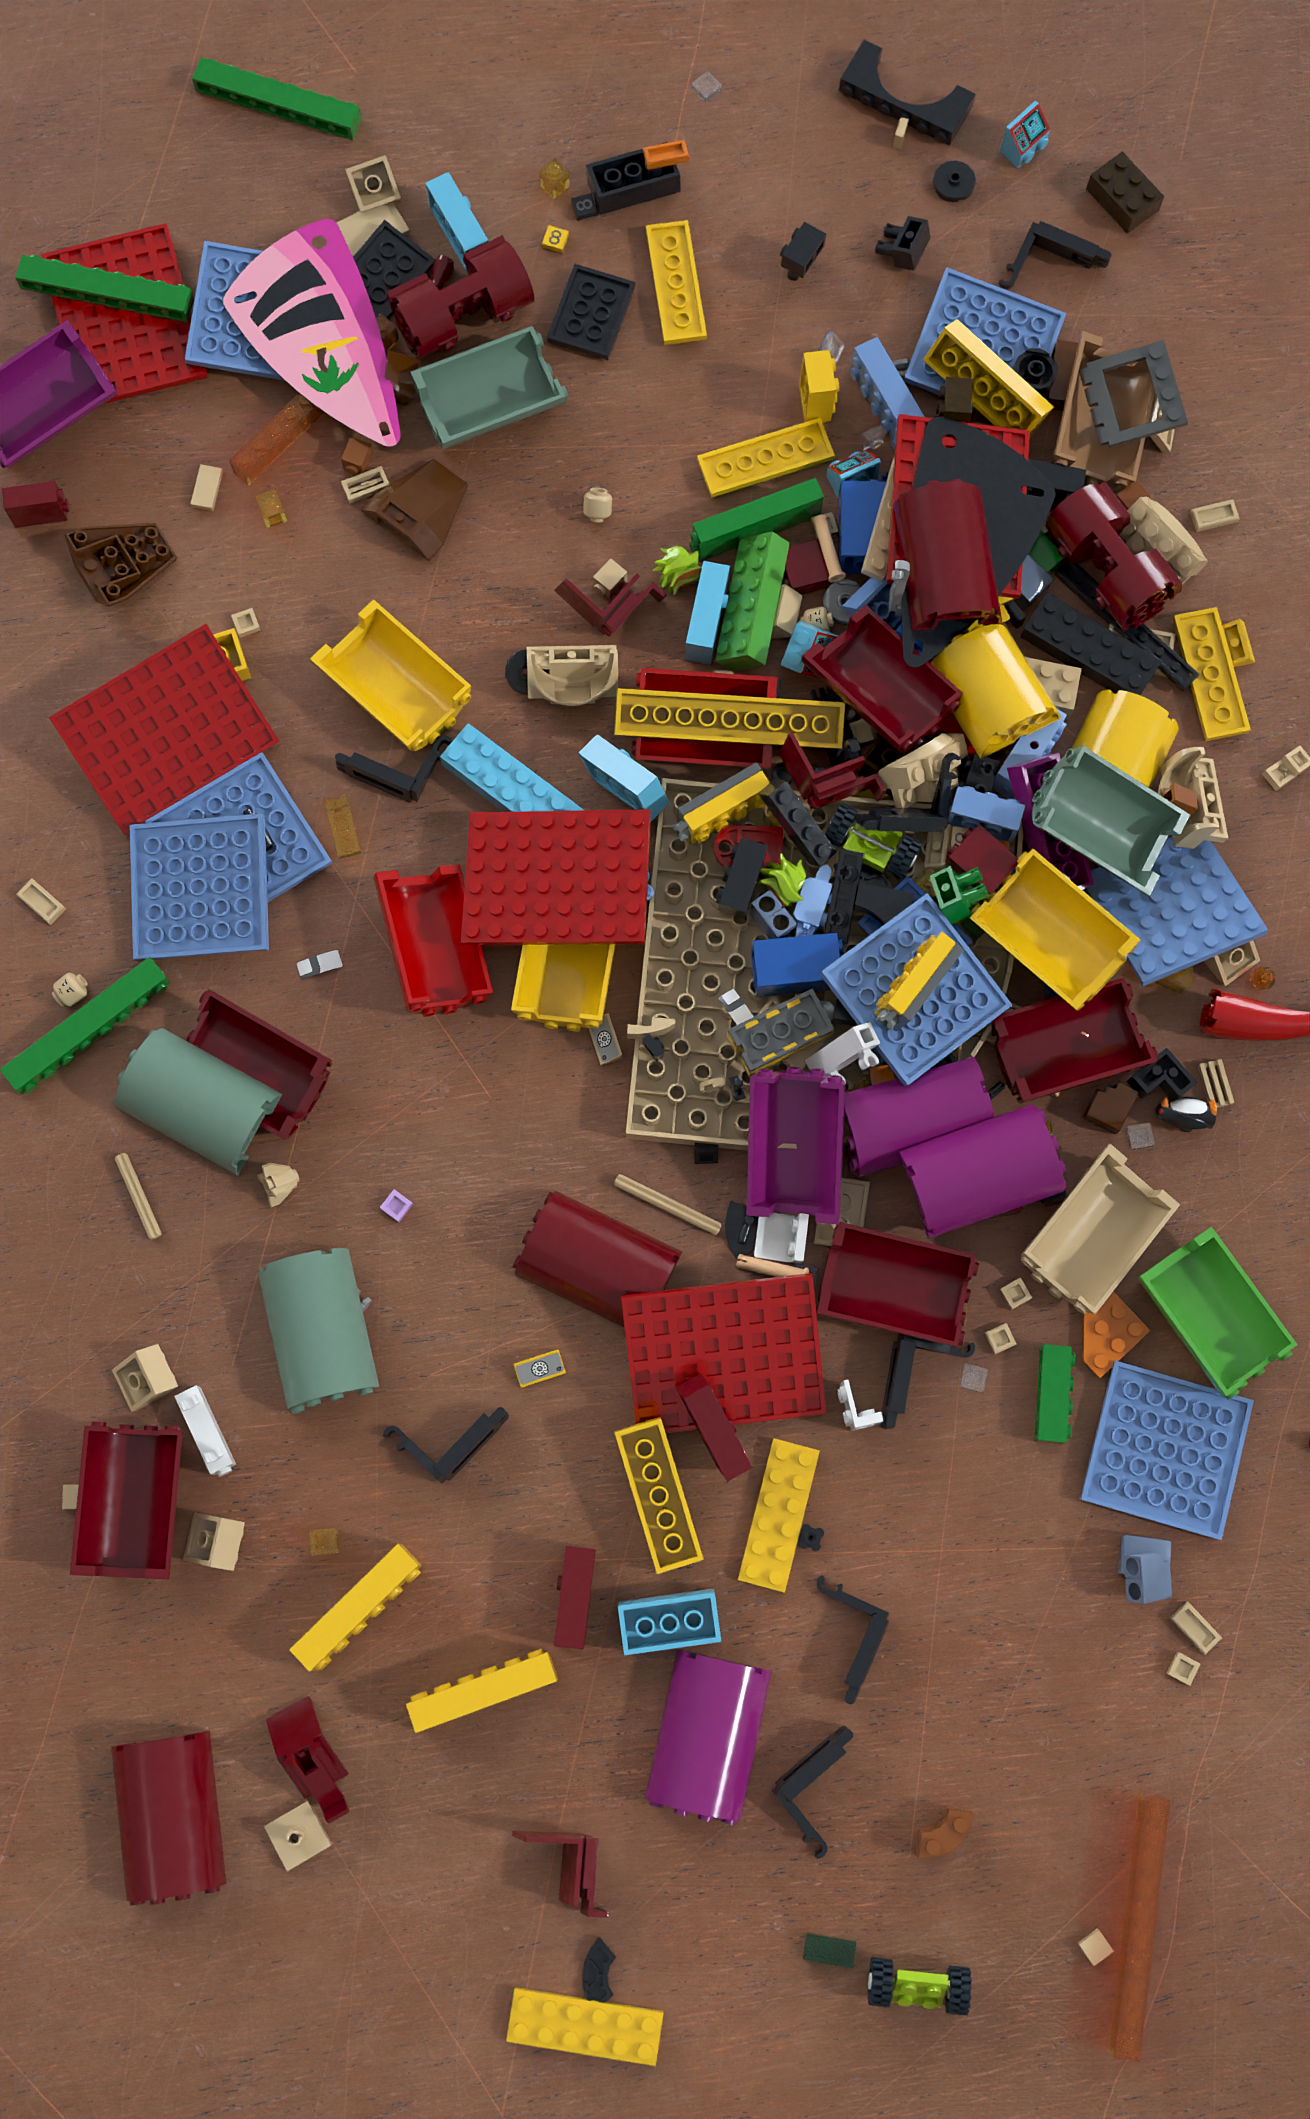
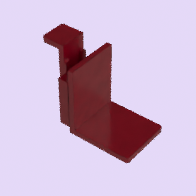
(617, 608)
(829, 784)
(308, 1757)
(577, 1867)

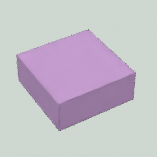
(396, 1205)

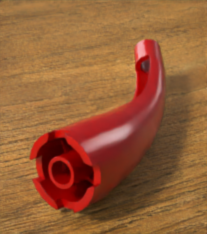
(1251, 1020)

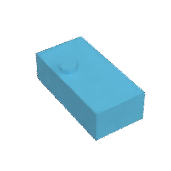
(454, 215)
(707, 612)
(623, 776)
(669, 1621)

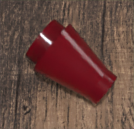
(442, 270)

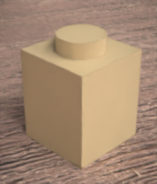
(609, 579)

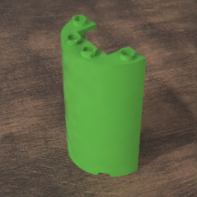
(1217, 1312)

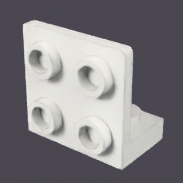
(781, 1237)
(865, 1418)

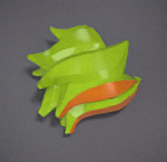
(678, 568)
(784, 880)

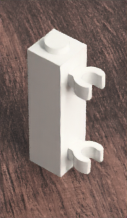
(845, 1049)
(205, 1431)

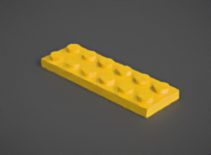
(676, 282)
(765, 457)
(1216, 688)
(778, 1515)
(585, 2026)

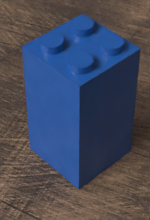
(856, 519)
(793, 963)

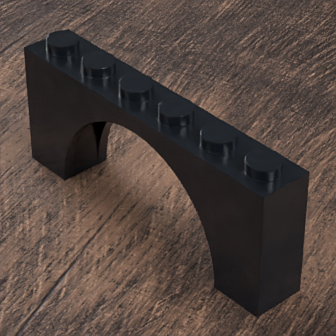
(936, 119)
(882, 906)

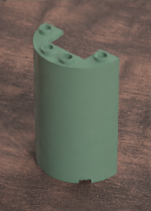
(487, 388)
(1106, 816)
(194, 1098)
(317, 1328)

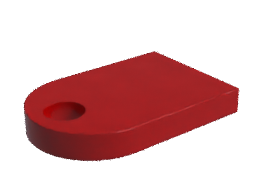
(761, 834)

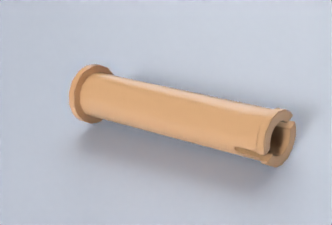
(828, 549)
(768, 1267)

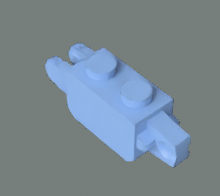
(816, 895)

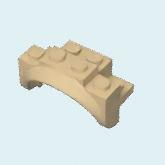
(1156, 528)
(572, 673)
(917, 773)
(1208, 820)

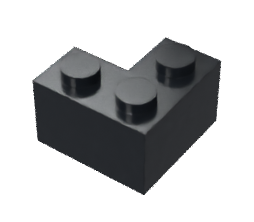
(1166, 1073)

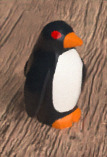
(1187, 1113)

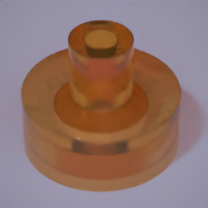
(1263, 978)

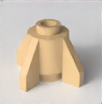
(278, 1182)

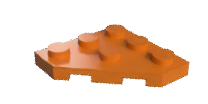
(1110, 1334)

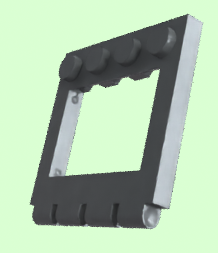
(1164, 385)

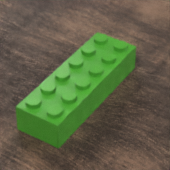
(752, 602)

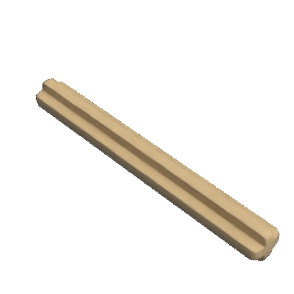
(667, 1204)

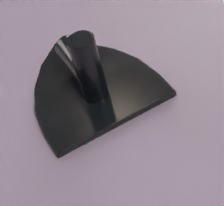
(740, 1229)

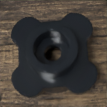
(804, 1541)

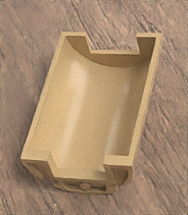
(1097, 1233)

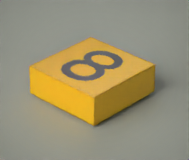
(555, 239)

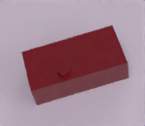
(714, 1427)
(574, 1597)

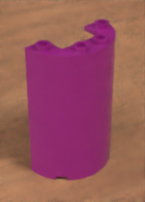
(47, 392)
(801, 1111)
(896, 1117)
(984, 1170)
(707, 1737)

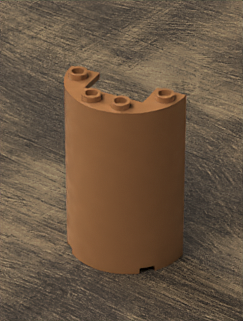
(1132, 401)

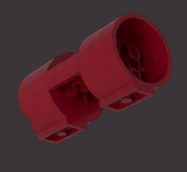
(493, 281)
(1133, 585)

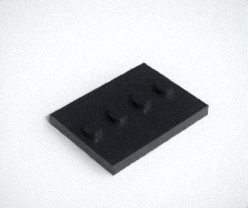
(388, 262)
(591, 311)

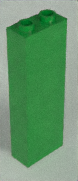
(757, 517)

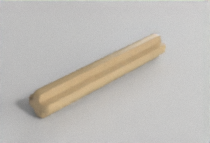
(138, 1196)

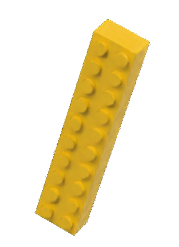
(728, 718)

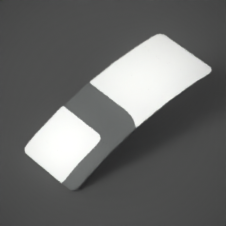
(319, 964)
(735, 1007)

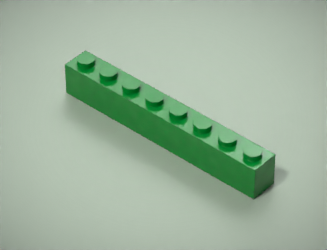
(277, 98)
(105, 288)
(85, 1026)

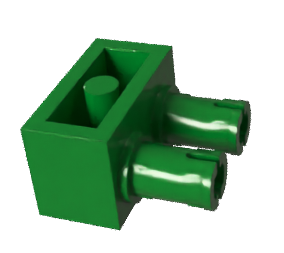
(951, 895)

